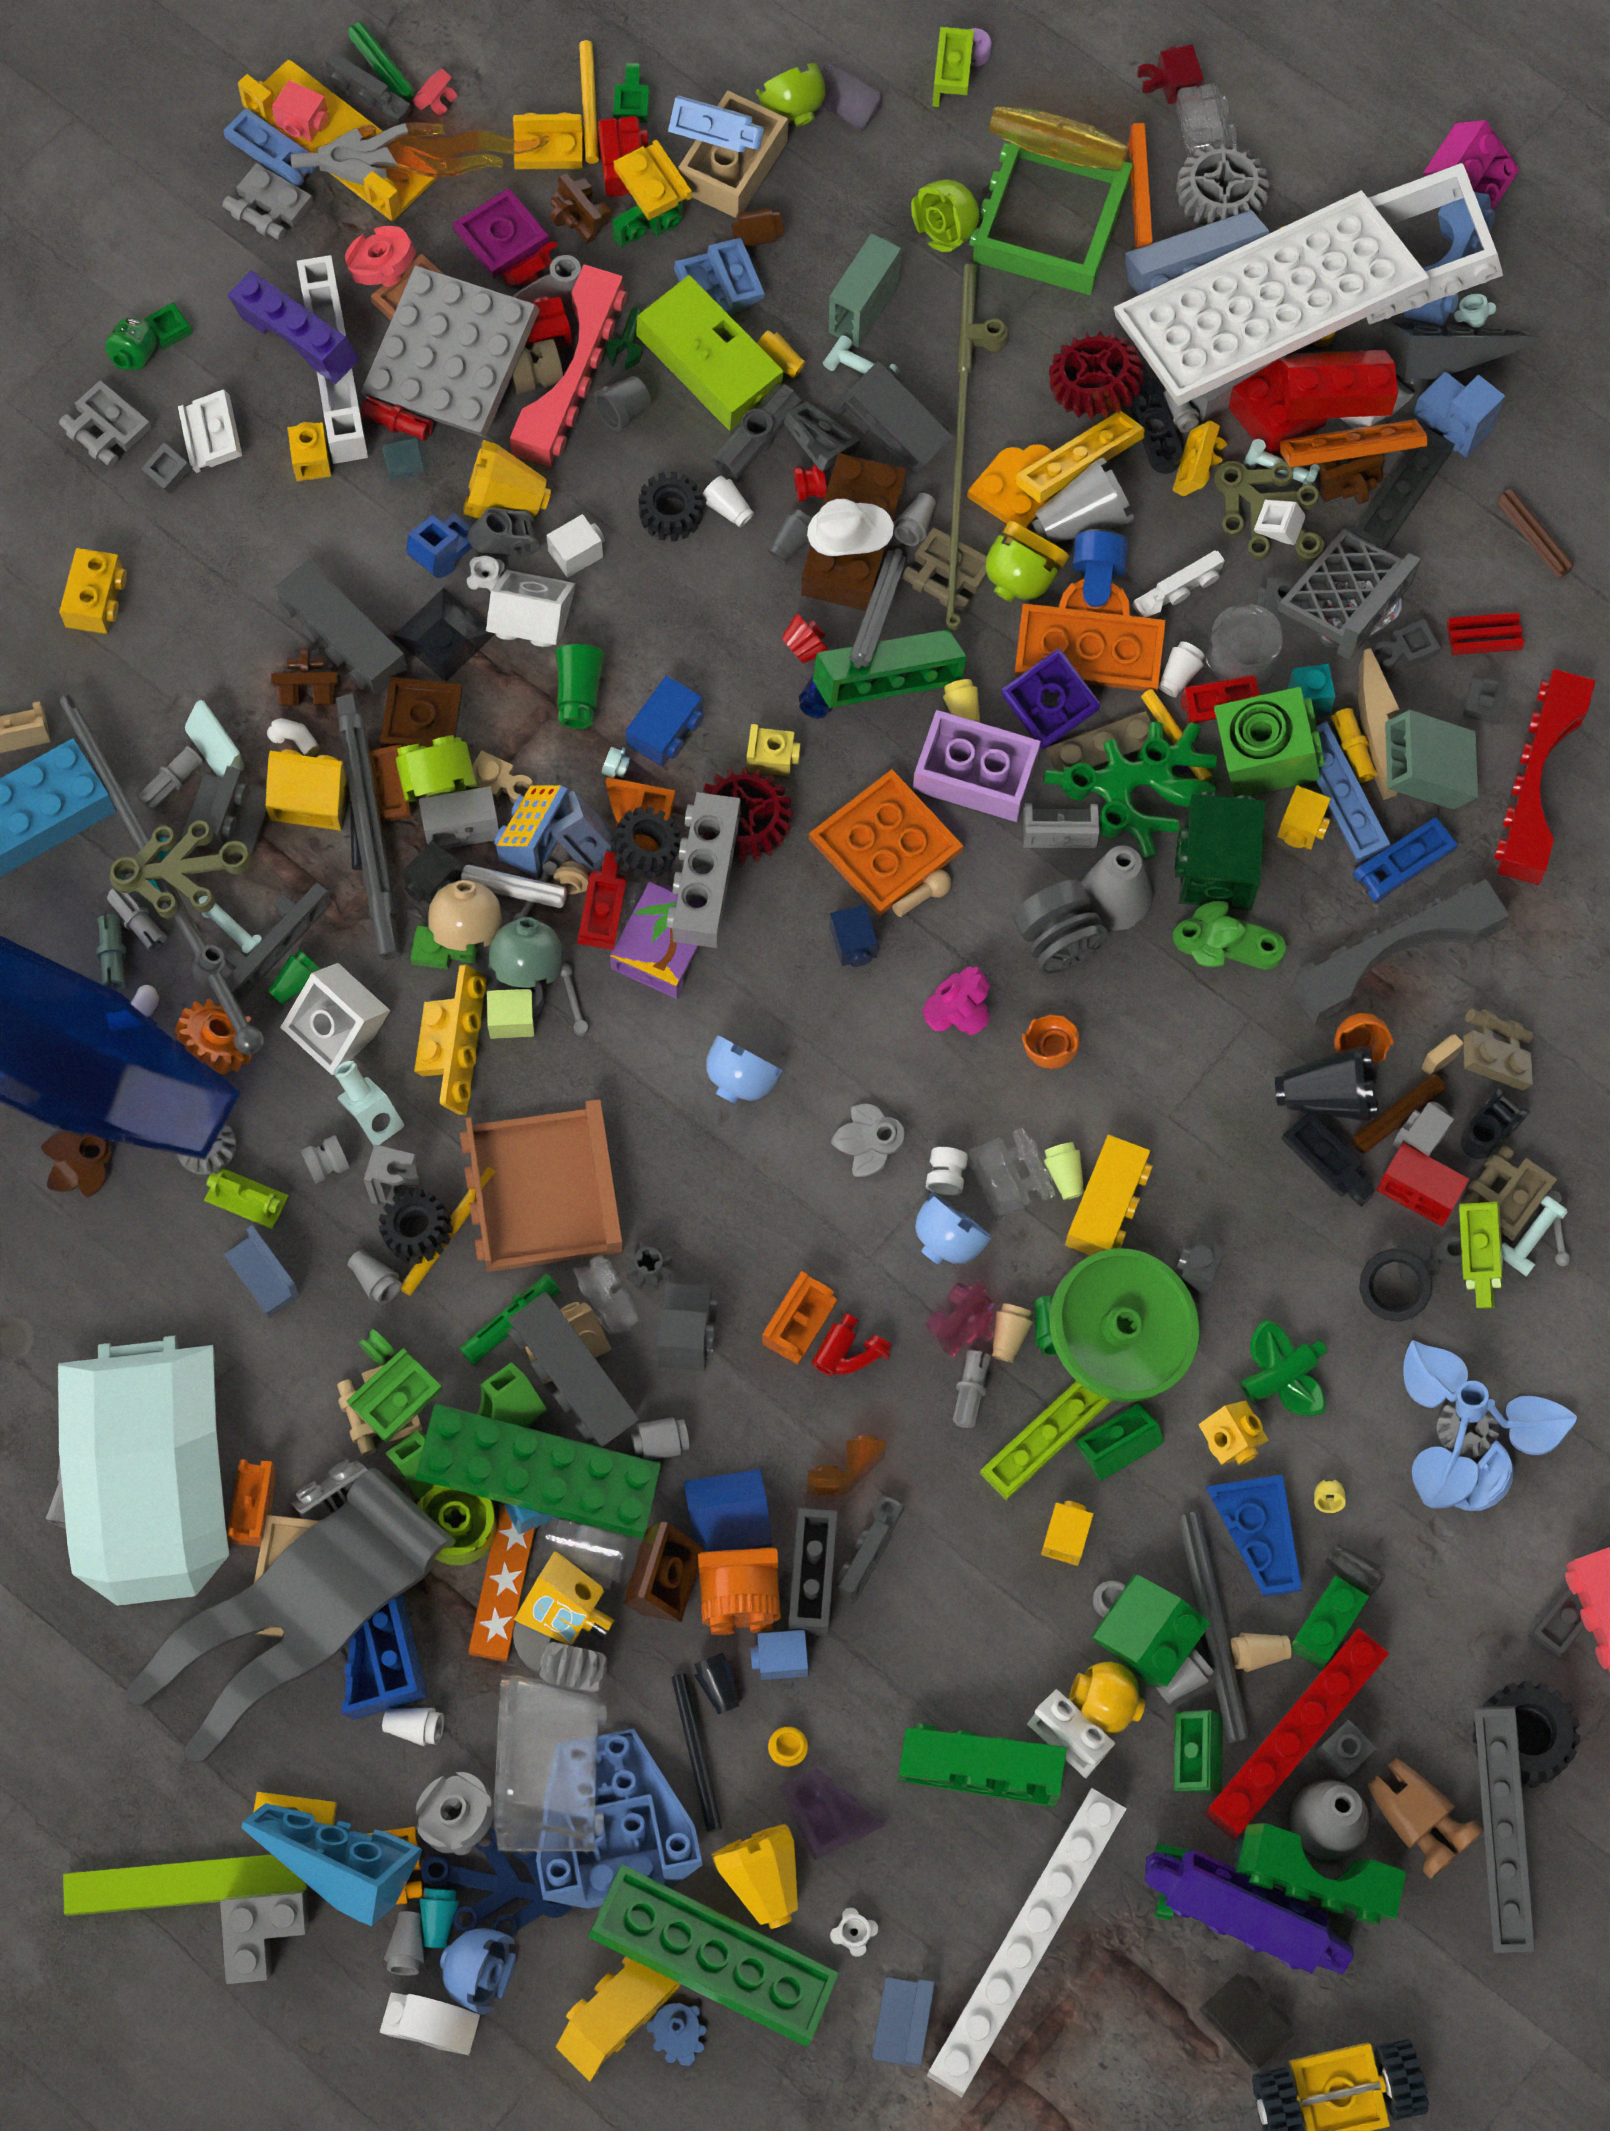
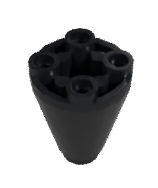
(1332, 1086)

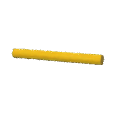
(589, 102)
(458, 1217)

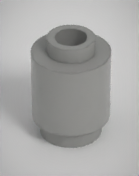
(660, 1439)

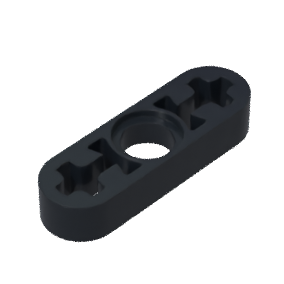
(1152, 440)

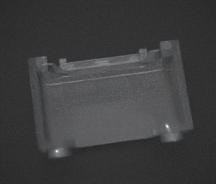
(547, 1766)

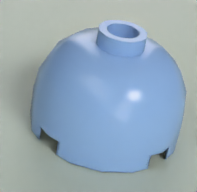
(739, 1072)
(948, 1232)

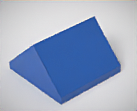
(729, 1511)

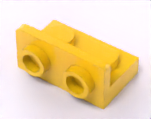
(564, 143)

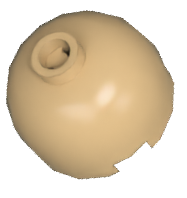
(464, 915)

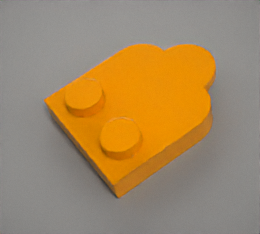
(997, 486)

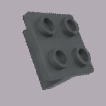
(230, 809)

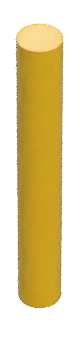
(1170, 727)

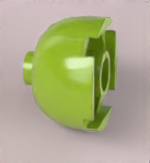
(794, 94)
(945, 213)
(1017, 571)

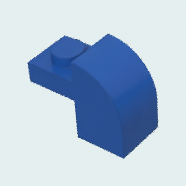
(439, 544)

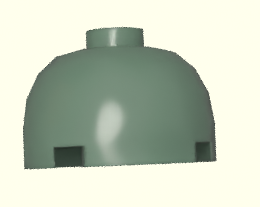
(526, 953)

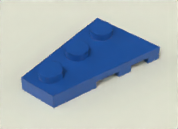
(1262, 1531)

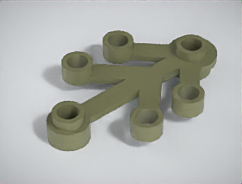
(1243, 487)
(175, 866)

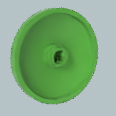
(1124, 1325)

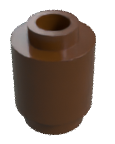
(758, 226)

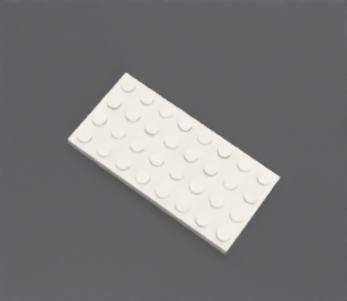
(1271, 297)

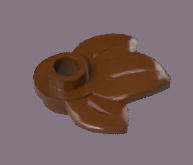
(72, 1164)

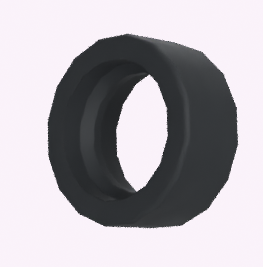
(1394, 1313)

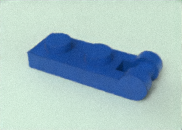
(1406, 859)

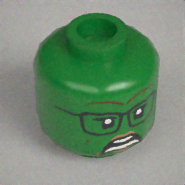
(131, 344)

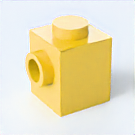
(309, 451)
(1304, 818)

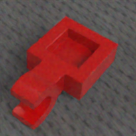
(526, 270)

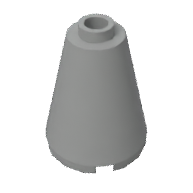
(1086, 503)
(1119, 888)
(1329, 1819)

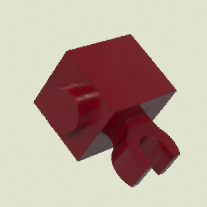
(1175, 70)

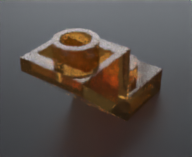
(861, 1457)

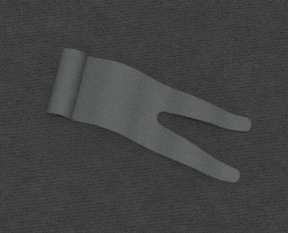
(314, 1592)

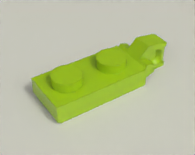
(1481, 1250)

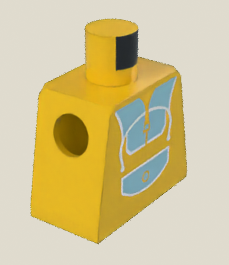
(564, 1603)

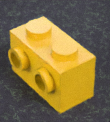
(92, 591)

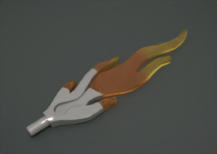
(363, 151)

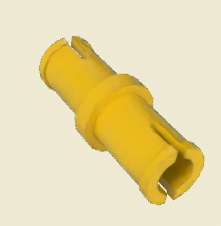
(1354, 745)

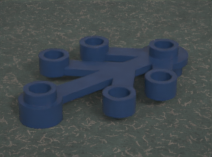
(505, 1888)

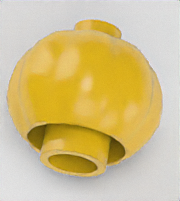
(1108, 1696)

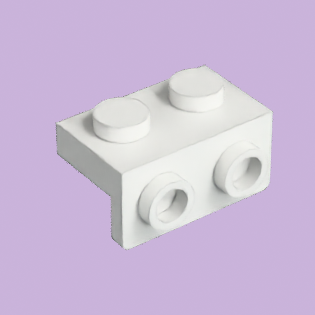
(1064, 1725)

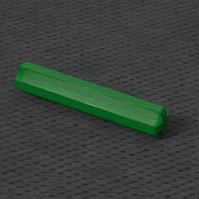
(380, 61)

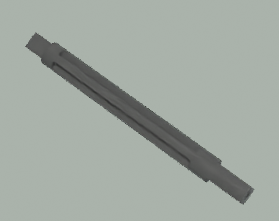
(368, 826)

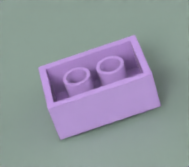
(976, 765)

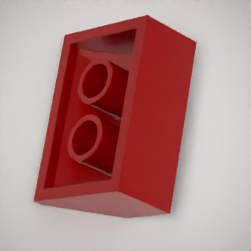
(1338, 384)

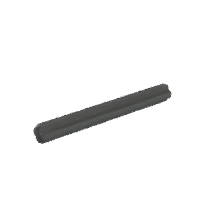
(877, 609)

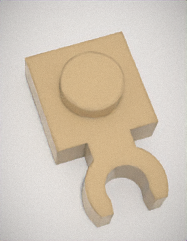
(498, 774)

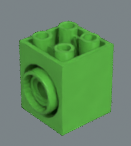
(1270, 742)

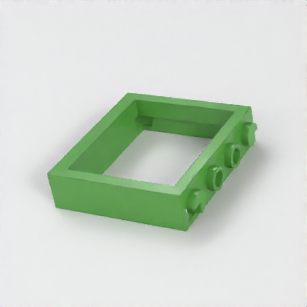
(1040, 265)

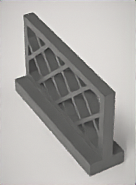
(1371, 602)

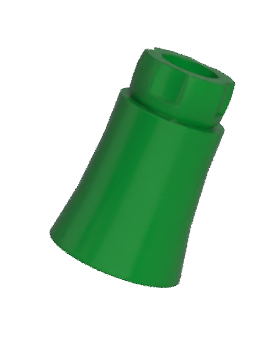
(578, 684)

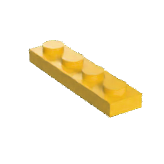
(1070, 460)

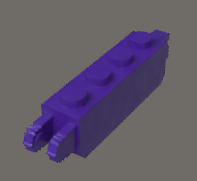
(1256, 1915)

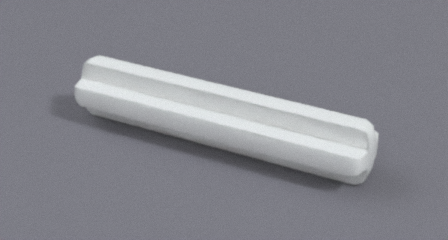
(517, 886)

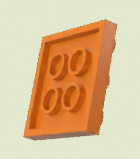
(885, 842)

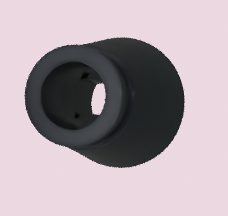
(718, 1682)

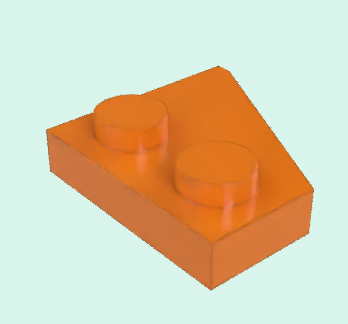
(628, 795)

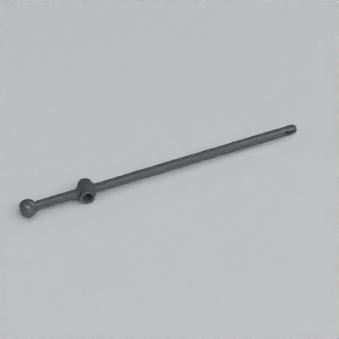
(208, 959)

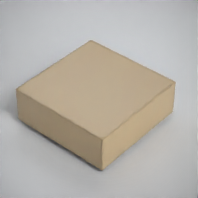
(1442, 1055)

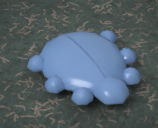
(677, 2032)

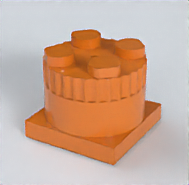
(739, 1590)

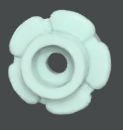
(616, 763)

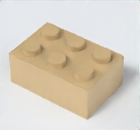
(730, 177)

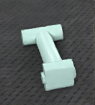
(841, 354)
(1257, 455)
(232, 928)
(1517, 1256)

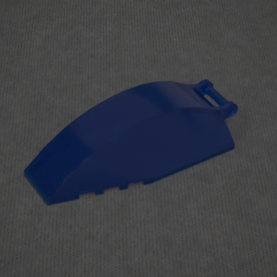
(98, 1064)

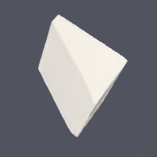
(1280, 521)

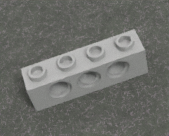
(703, 924)

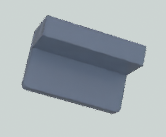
(583, 834)
(262, 1273)
(903, 2022)

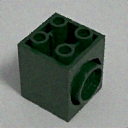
(1220, 850)

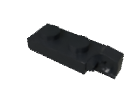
(1328, 1158)

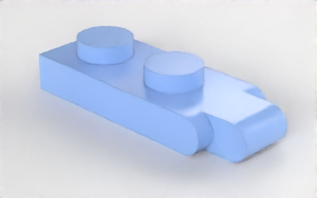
(714, 125)

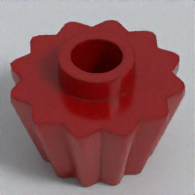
(804, 639)

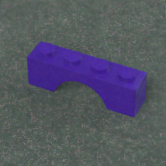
(310, 336)

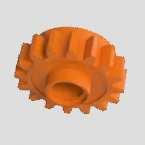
(210, 1037)

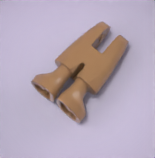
(1419, 1810)

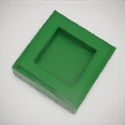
(169, 325)

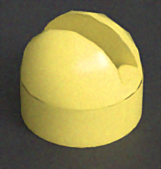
(1329, 1505)

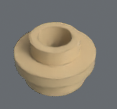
(572, 876)

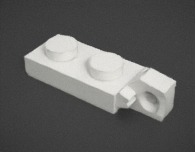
(1178, 586)

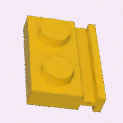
(652, 180)

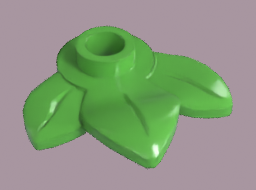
(1213, 933)

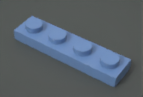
(1348, 801)

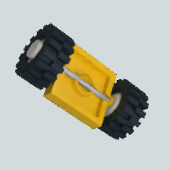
(1343, 2089)

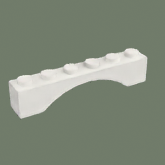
(338, 400)

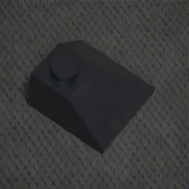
(444, 635)

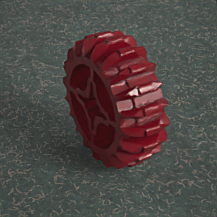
(1096, 386)
(769, 803)

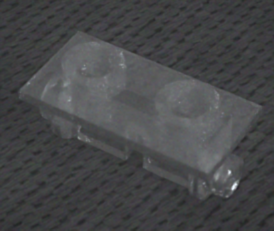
(614, 1311)

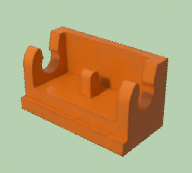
(799, 1318)
(251, 1502)

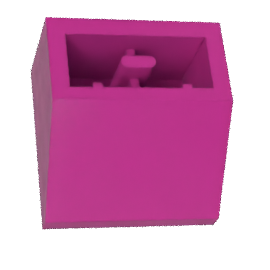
(1483, 156)

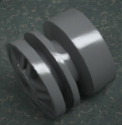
(1061, 926)

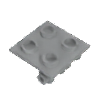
(311, 1497)

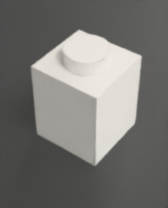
(575, 545)

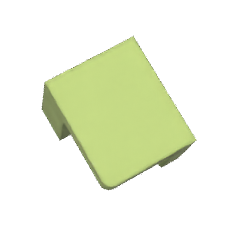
(510, 1013)

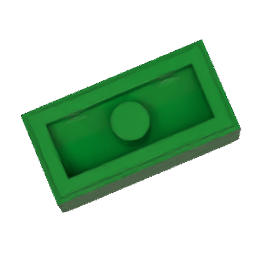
(1120, 1441)
(1198, 1752)

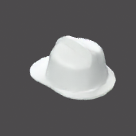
(849, 528)

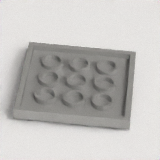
(450, 350)

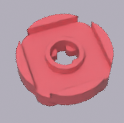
(380, 256)

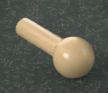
(935, 885)

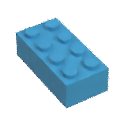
(48, 804)

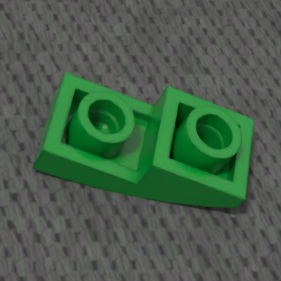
(633, 224)

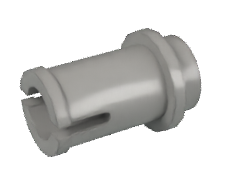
(1184, 416)

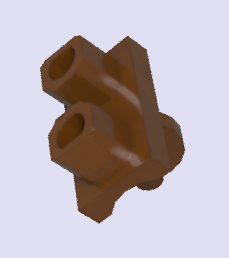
(574, 208)
(1351, 478)
(289, 684)

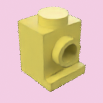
(772, 761)

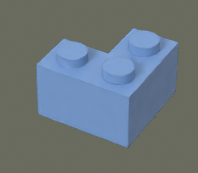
(1460, 412)

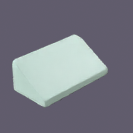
(212, 740)

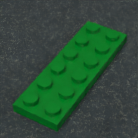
(538, 1471)
(713, 1955)

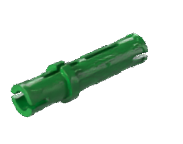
(496, 1330)

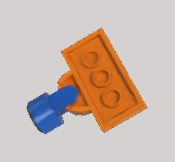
(1095, 622)

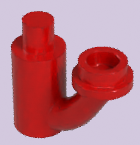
(831, 1355)

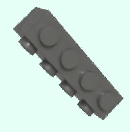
(340, 628)
(572, 1369)

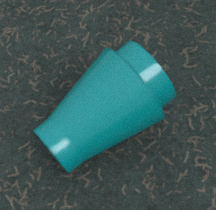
(437, 1916)

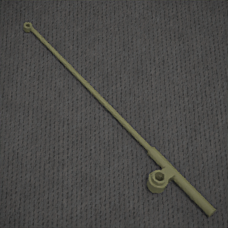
(993, 337)

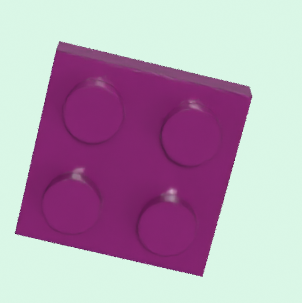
(500, 233)

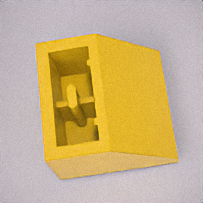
(306, 790)

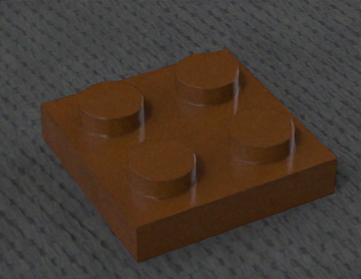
(420, 712)

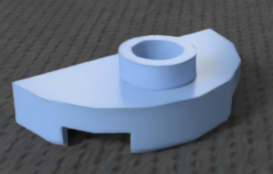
(1493, 1482)

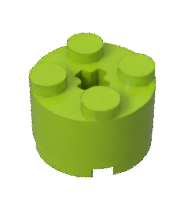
(435, 769)
(473, 1534)

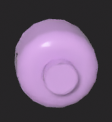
(981, 47)

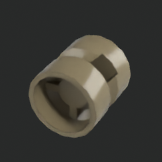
(537, 366)

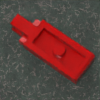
(602, 906)

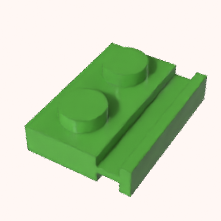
(394, 1395)

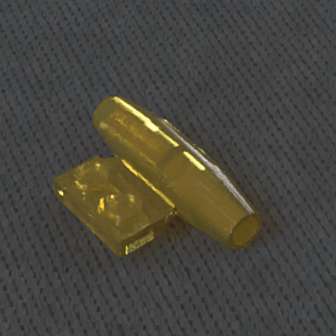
(1058, 137)

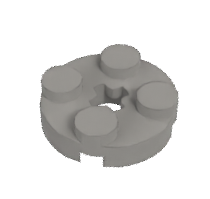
(469, 1827)

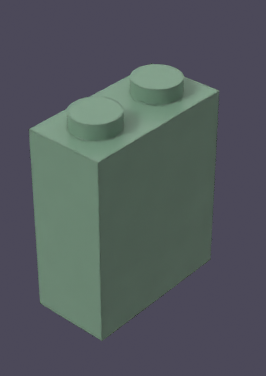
(865, 289)
(1431, 759)

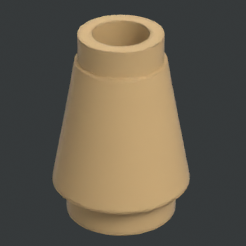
(1010, 1331)
(1258, 1650)

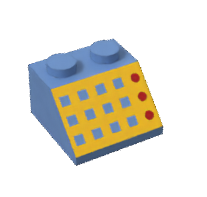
(528, 837)

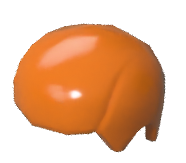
(1364, 1030)
(1051, 1041)

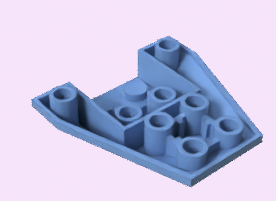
(641, 1829)

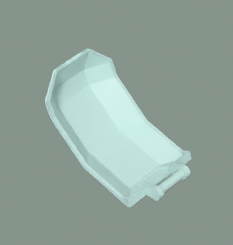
(142, 1470)

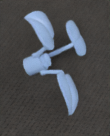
(1438, 1374)

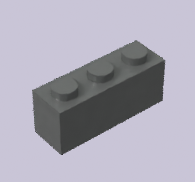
(813, 1571)

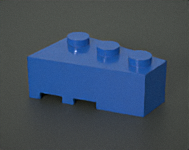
(383, 1664)

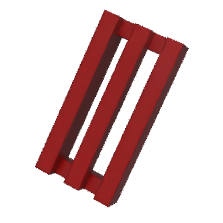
(1510, 625)

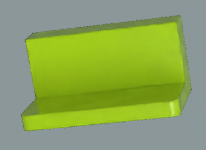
(952, 62)

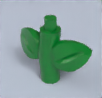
(1284, 1371)

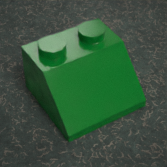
(1150, 1631)

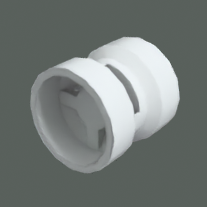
(946, 1171)

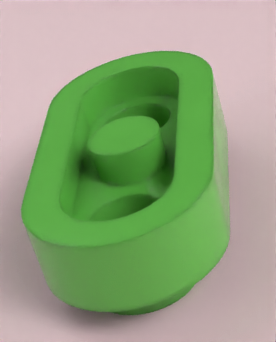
(1249, 949)

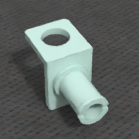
(366, 1101)

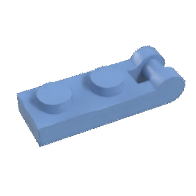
(266, 146)

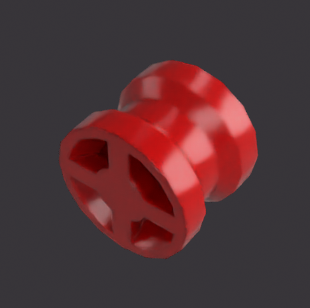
(809, 482)

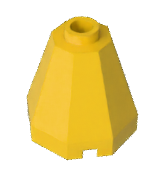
(504, 483)
(762, 1874)

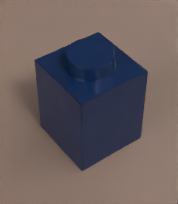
(853, 936)

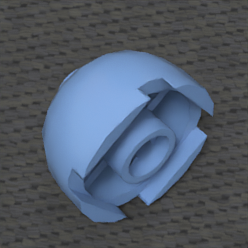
(478, 1968)

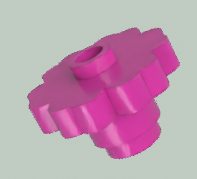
(959, 1003)

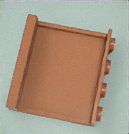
(548, 1189)

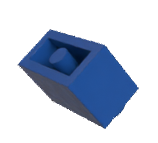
(665, 721)

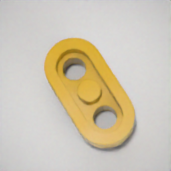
(1053, 554)

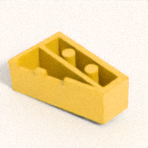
(613, 2015)

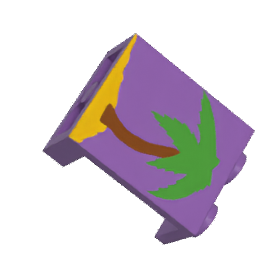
(647, 945)

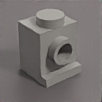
(1425, 1129)

